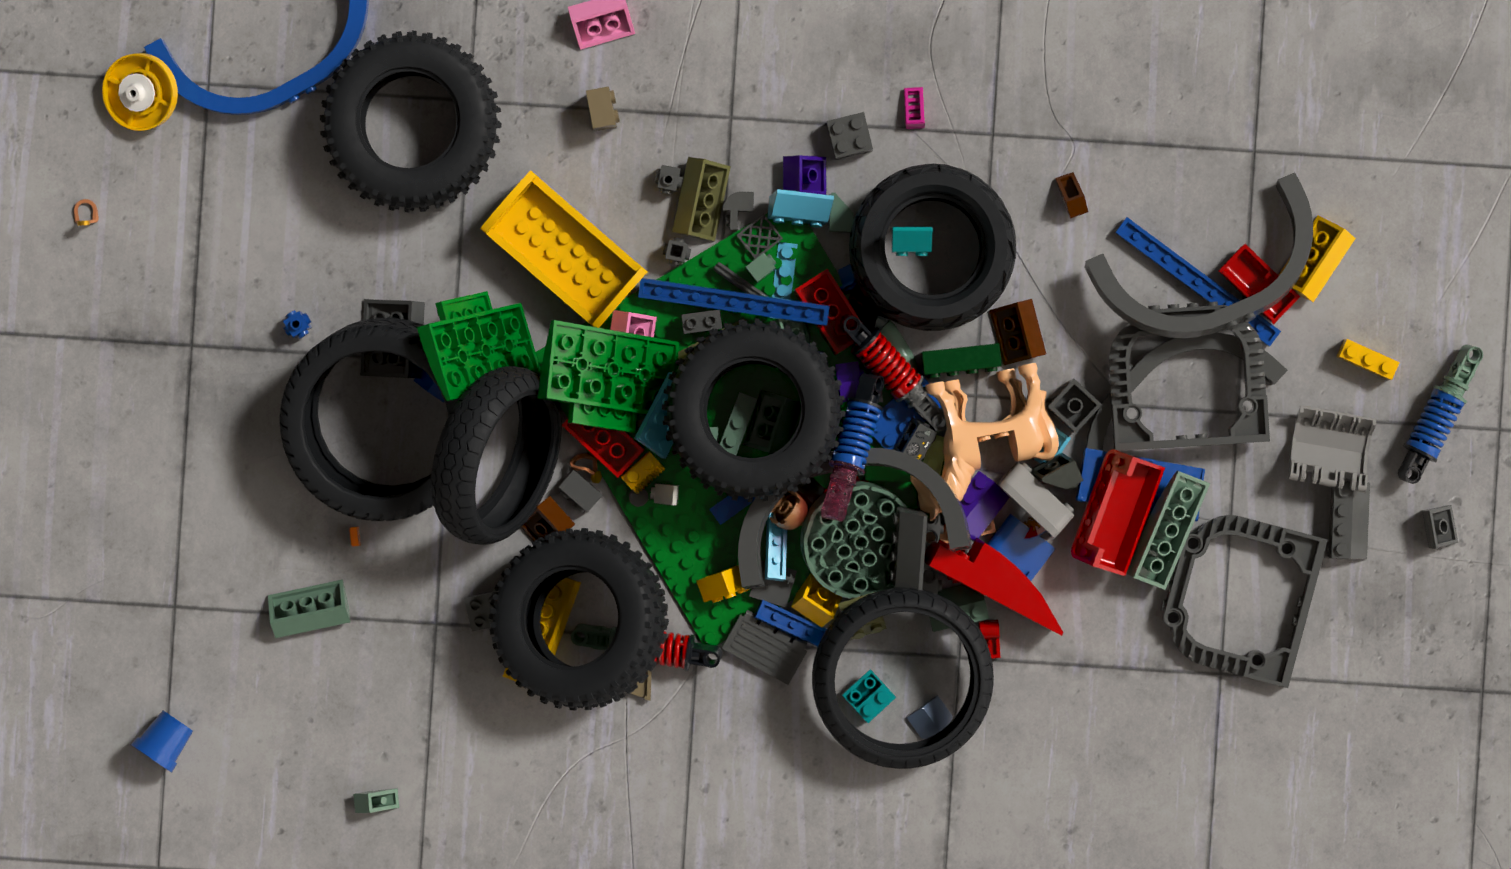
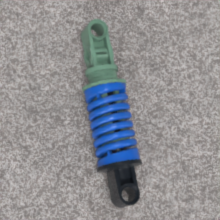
(1437, 415)

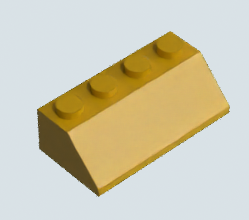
(1328, 248)

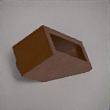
(1072, 195)

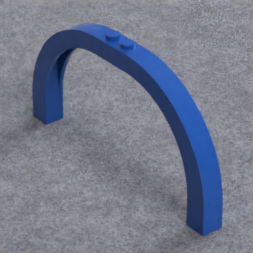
(285, 93)

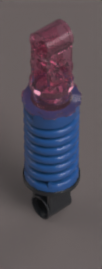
(853, 445)

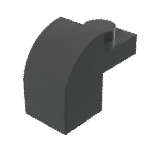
(738, 203)

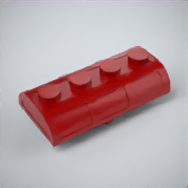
(1252, 275)

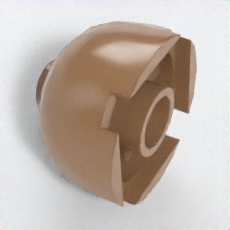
(789, 512)

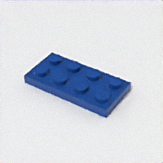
(895, 420)

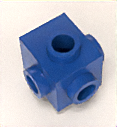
(304, 324)

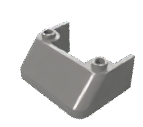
(1036, 499)

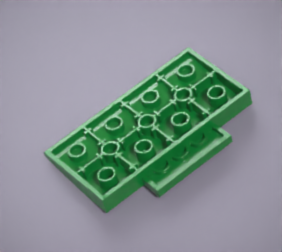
(475, 341)
(604, 373)

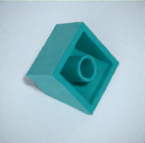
(912, 240)

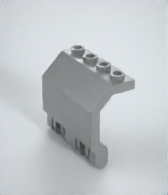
(1331, 446)

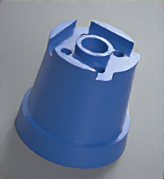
(163, 740)

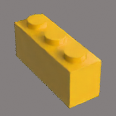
(1367, 359)

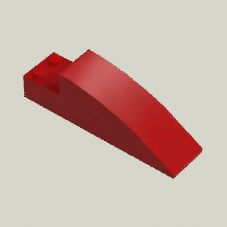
(993, 576)

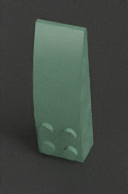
(1167, 530)

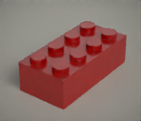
(611, 447)

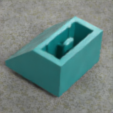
(869, 696)

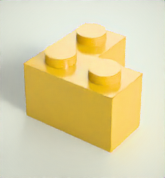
(721, 584)

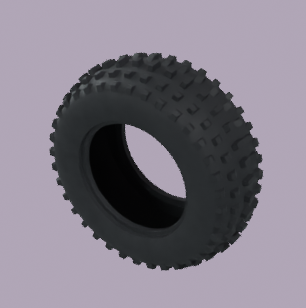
(359, 83)
(710, 362)
(519, 609)

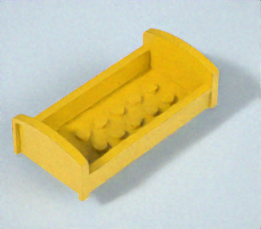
(563, 250)

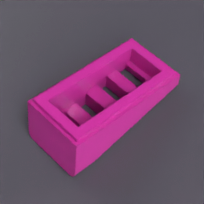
(914, 124)

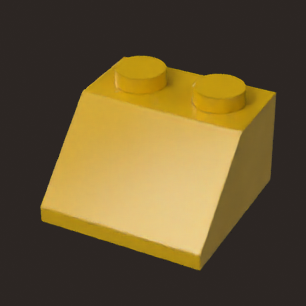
(816, 602)

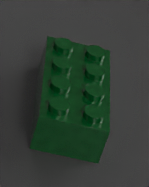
(961, 359)

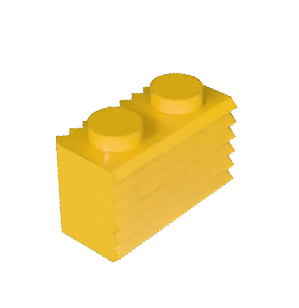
(643, 472)

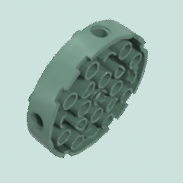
(832, 549)

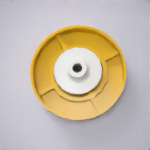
(139, 91)

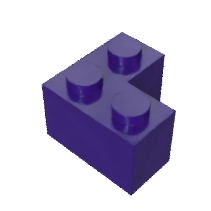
(849, 376)

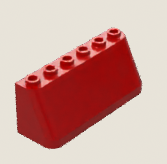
(1116, 512)

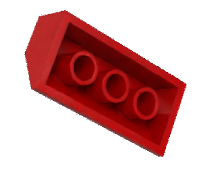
(825, 291)

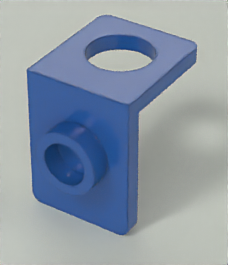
(847, 278)

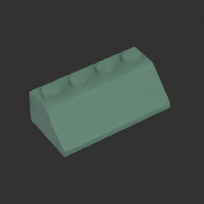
(308, 608)

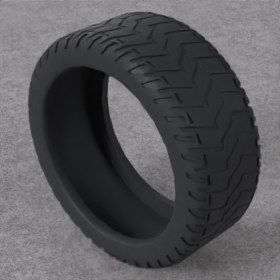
(302, 433)

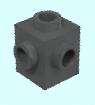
(672, 172)
(669, 248)

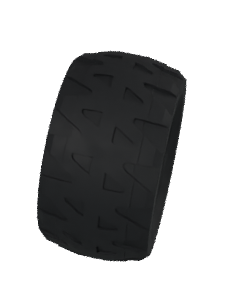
(971, 197)

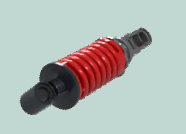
(897, 373)

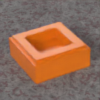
(355, 536)

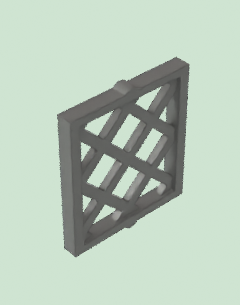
(771, 227)

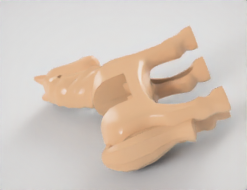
(1026, 426)

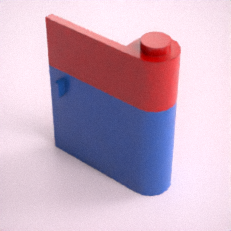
(1026, 554)

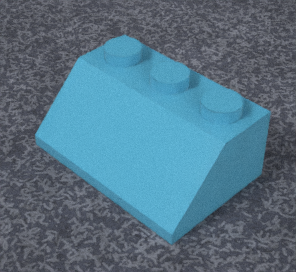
(800, 207)

